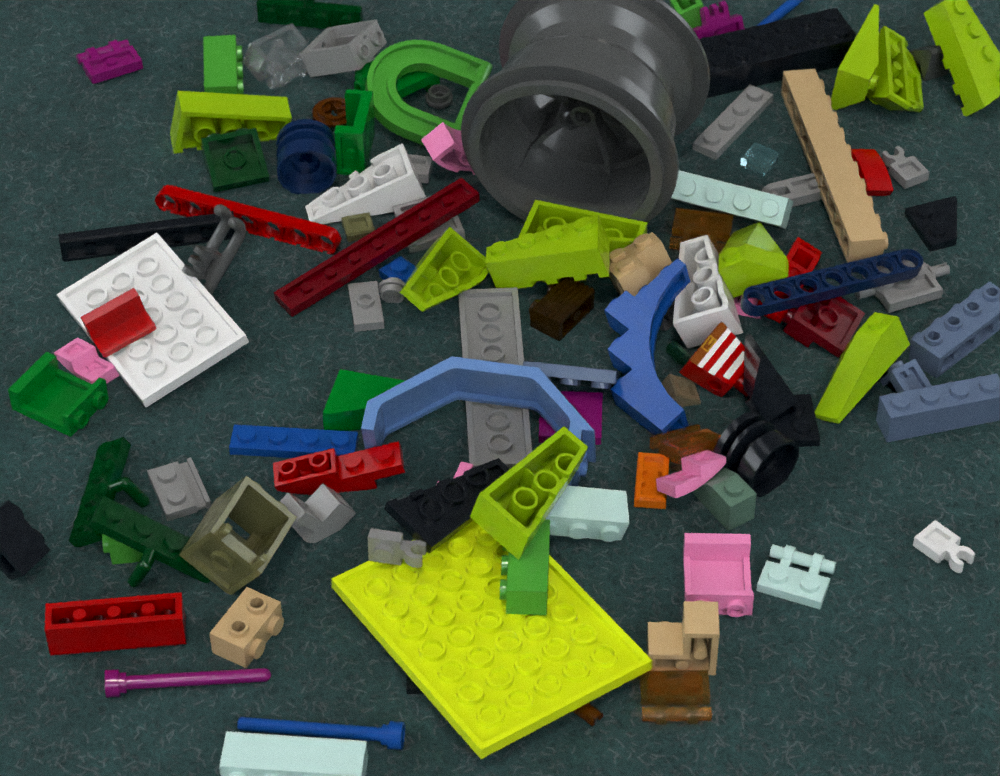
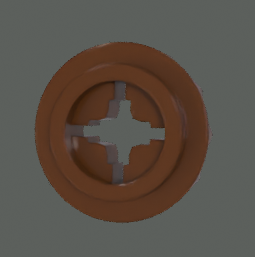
(322, 112)

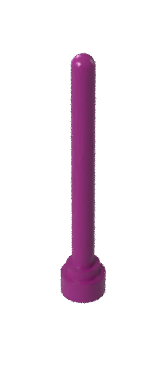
(119, 682)

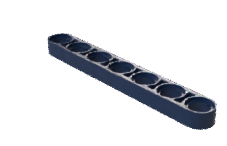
(823, 290)

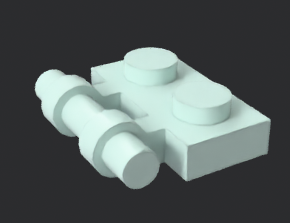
(792, 583)

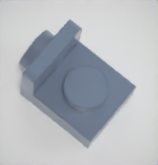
(906, 376)

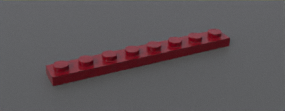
(376, 247)

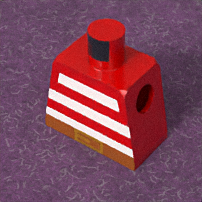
(718, 362)

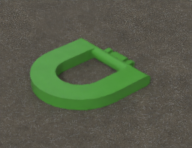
(424, 57)

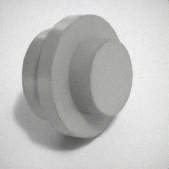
(390, 290)

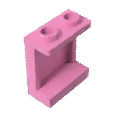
(719, 571)

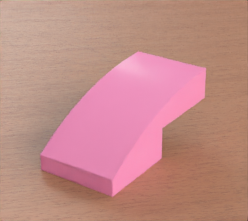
(83, 361)
(695, 472)

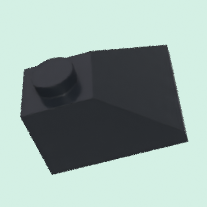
(763, 383)

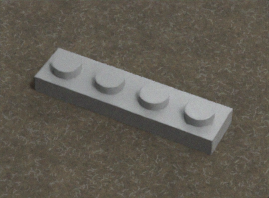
(732, 122)

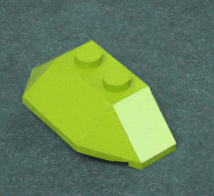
(899, 78)

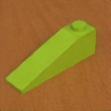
(858, 69)
(751, 259)
(445, 271)
(862, 365)

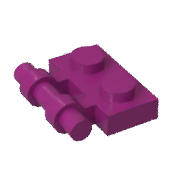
(109, 61)

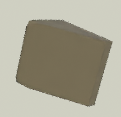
(681, 390)

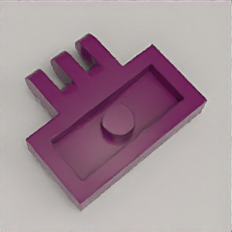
(717, 20)

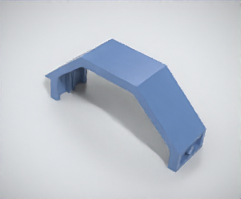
(475, 382)

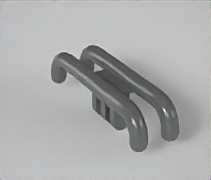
(211, 263)

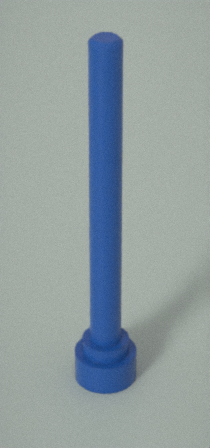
(389, 734)

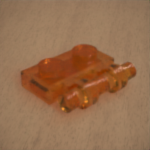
(697, 223)
(675, 688)

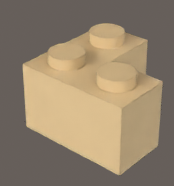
(637, 263)
(686, 644)

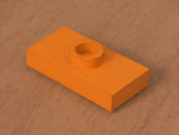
(649, 468)

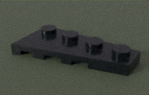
(446, 508)

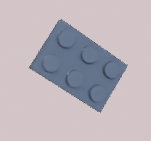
(574, 374)

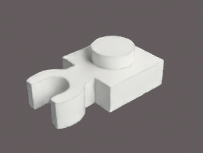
(941, 544)

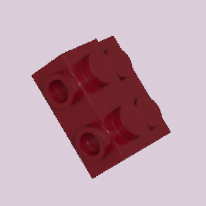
(825, 322)

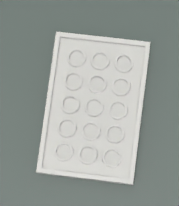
(190, 323)

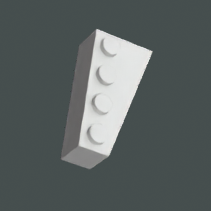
(706, 298)

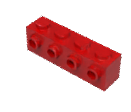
(115, 623)

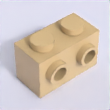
(247, 627)

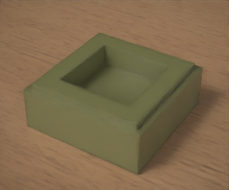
(357, 226)

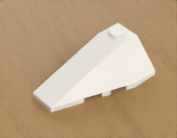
(375, 190)

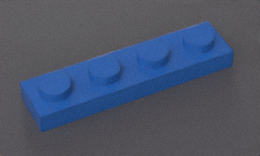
(289, 442)

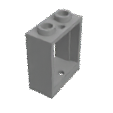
(343, 49)

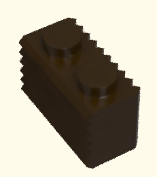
(561, 308)

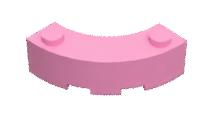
(446, 148)

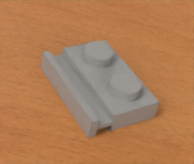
(179, 489)

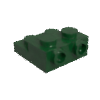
(234, 159)

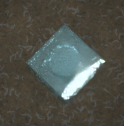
(759, 159)

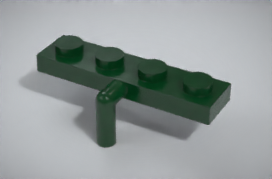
(307, 13)
(104, 481)
(145, 536)

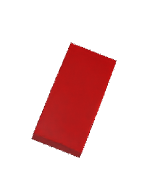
(873, 171)

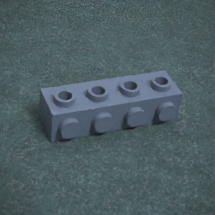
(958, 331)
(939, 408)

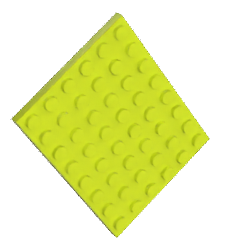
(476, 664)

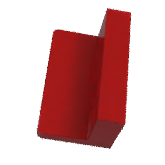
(118, 323)

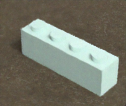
(732, 199)
(590, 514)
(291, 756)

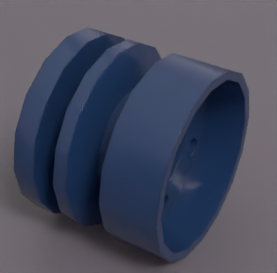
(306, 157)

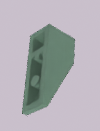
(726, 498)

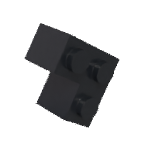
(19, 543)

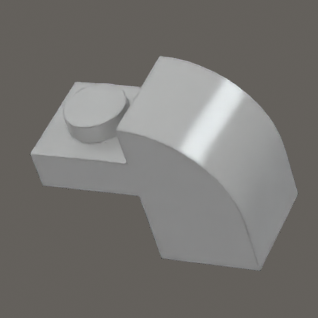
(320, 515)

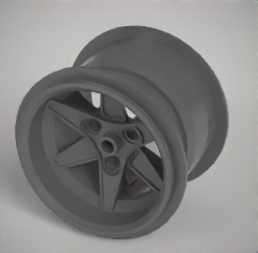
(587, 106)

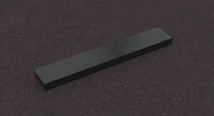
(122, 238)

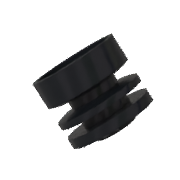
(757, 452)

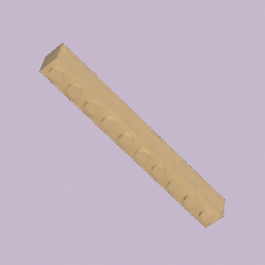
(833, 166)

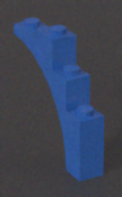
(638, 323)

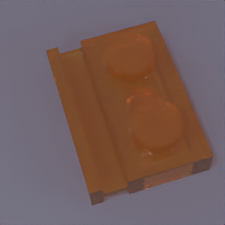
(684, 442)

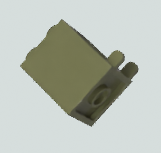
(222, 552)

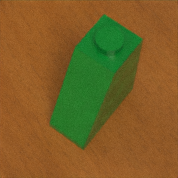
(350, 396)

